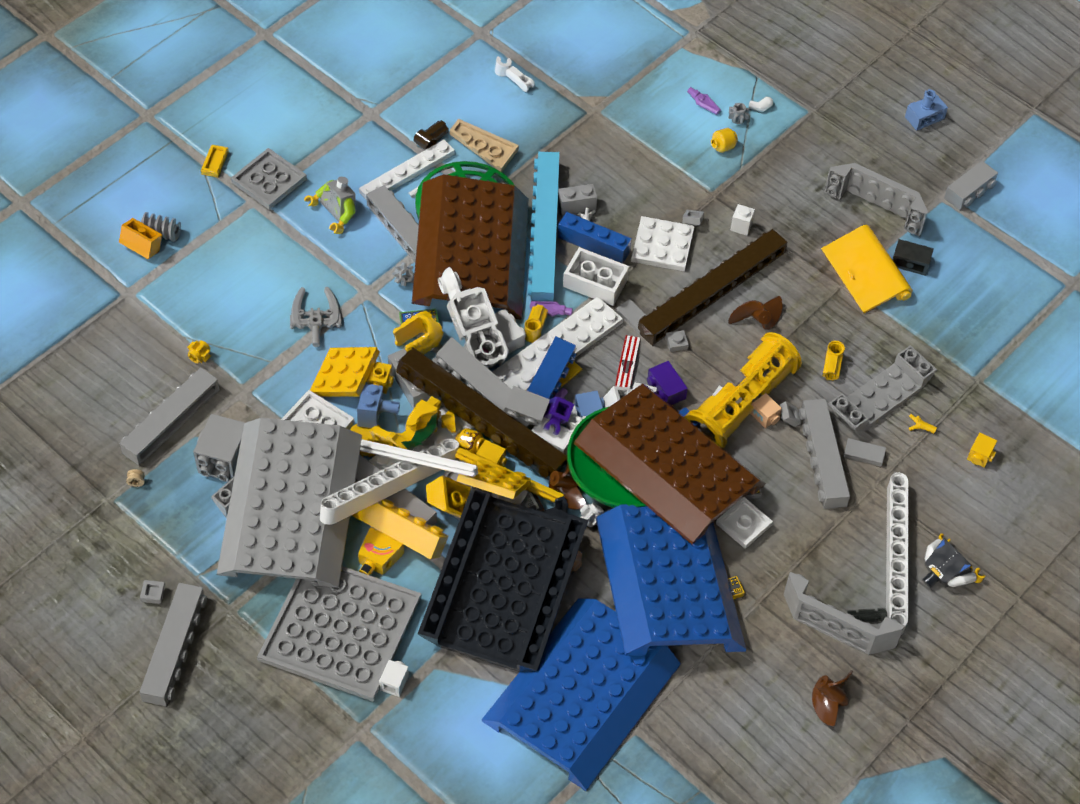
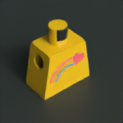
(379, 552)

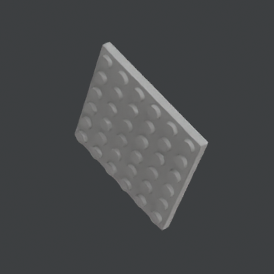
(341, 632)

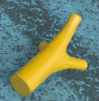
(920, 424)

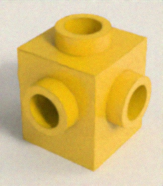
(381, 375)

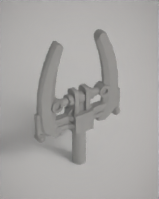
(315, 321)

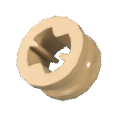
(135, 478)

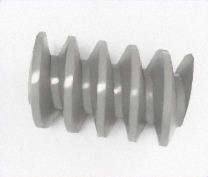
(168, 229)

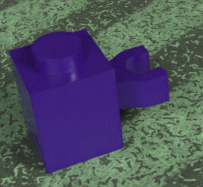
(557, 412)

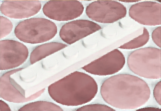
(410, 168)

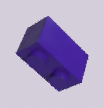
(668, 383)

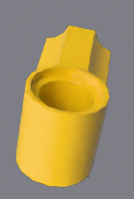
(535, 323)
(833, 360)

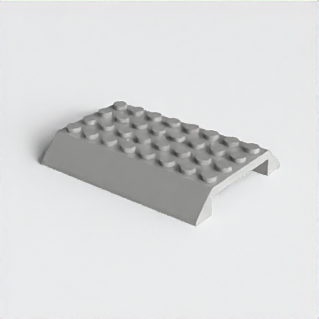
(278, 496)

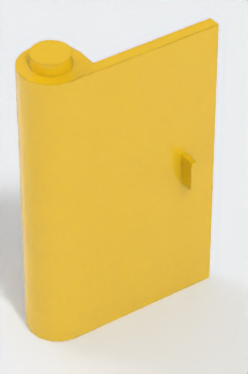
(866, 269)

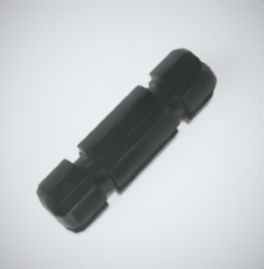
(869, 614)

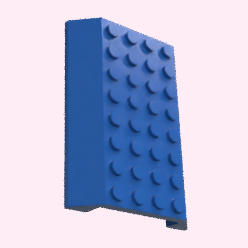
(666, 585)
(582, 693)

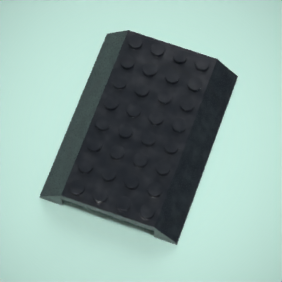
(502, 582)

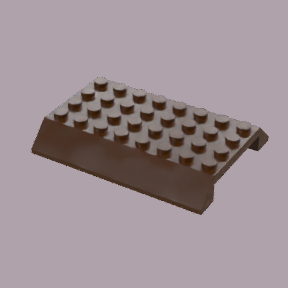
(475, 232)
(667, 462)

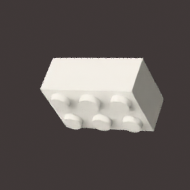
(595, 276)

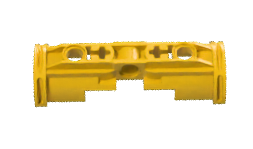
(713, 409)

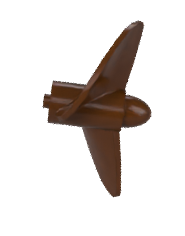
(765, 313)
(568, 487)
(828, 696)

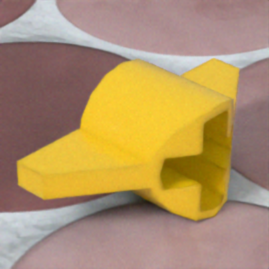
(448, 421)

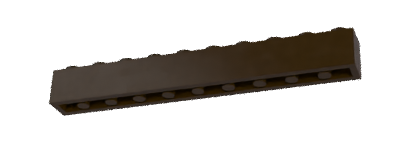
(711, 286)
(481, 413)

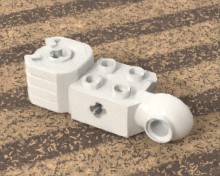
(474, 320)

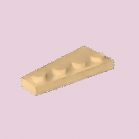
(489, 147)

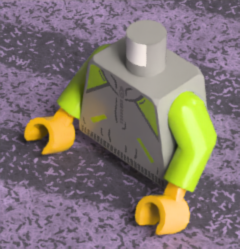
(338, 200)

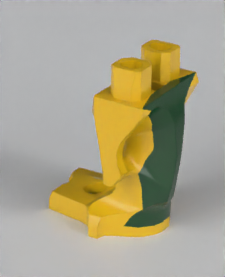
(419, 427)

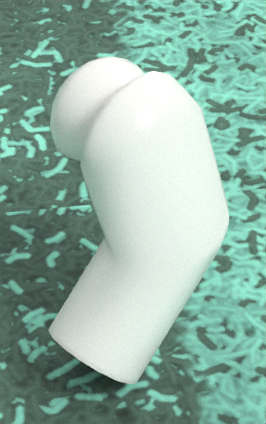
(762, 105)

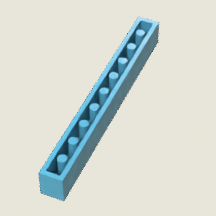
(545, 227)

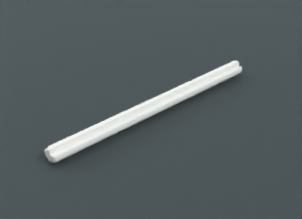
(419, 458)

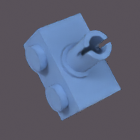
(926, 111)
(372, 404)

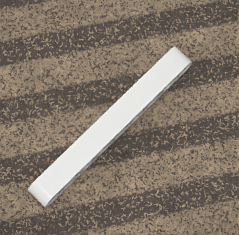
(382, 484)
(899, 545)

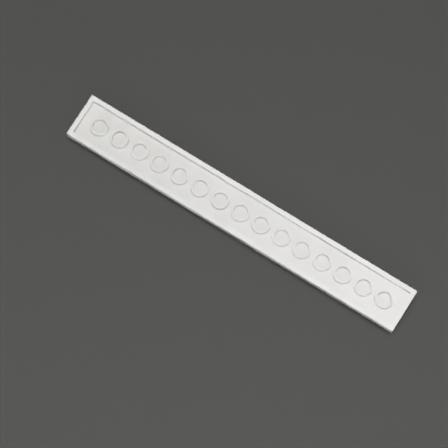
(581, 328)

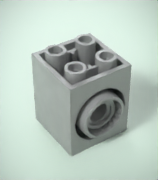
(218, 447)

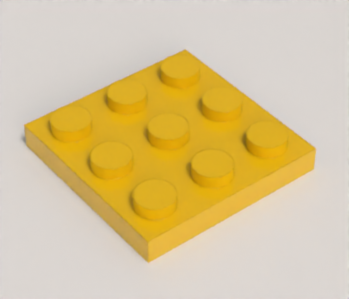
(344, 371)
(496, 480)

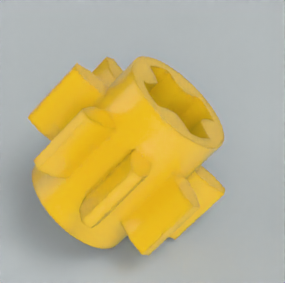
(199, 351)

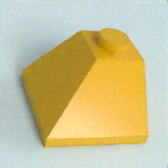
(448, 495)

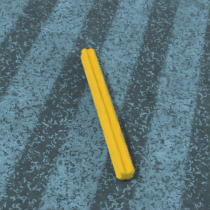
(534, 487)

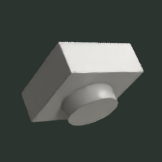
(693, 217)
(676, 341)
(790, 414)
(152, 592)

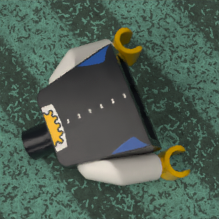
(948, 565)

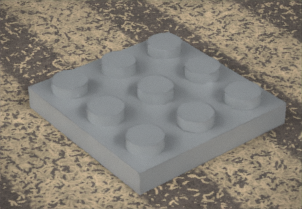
(268, 178)

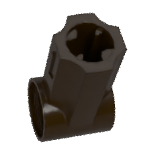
(430, 136)

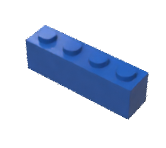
(594, 237)
(553, 368)

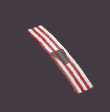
(627, 361)

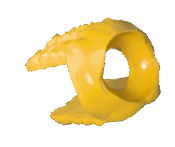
(419, 323)

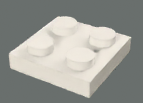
(744, 522)

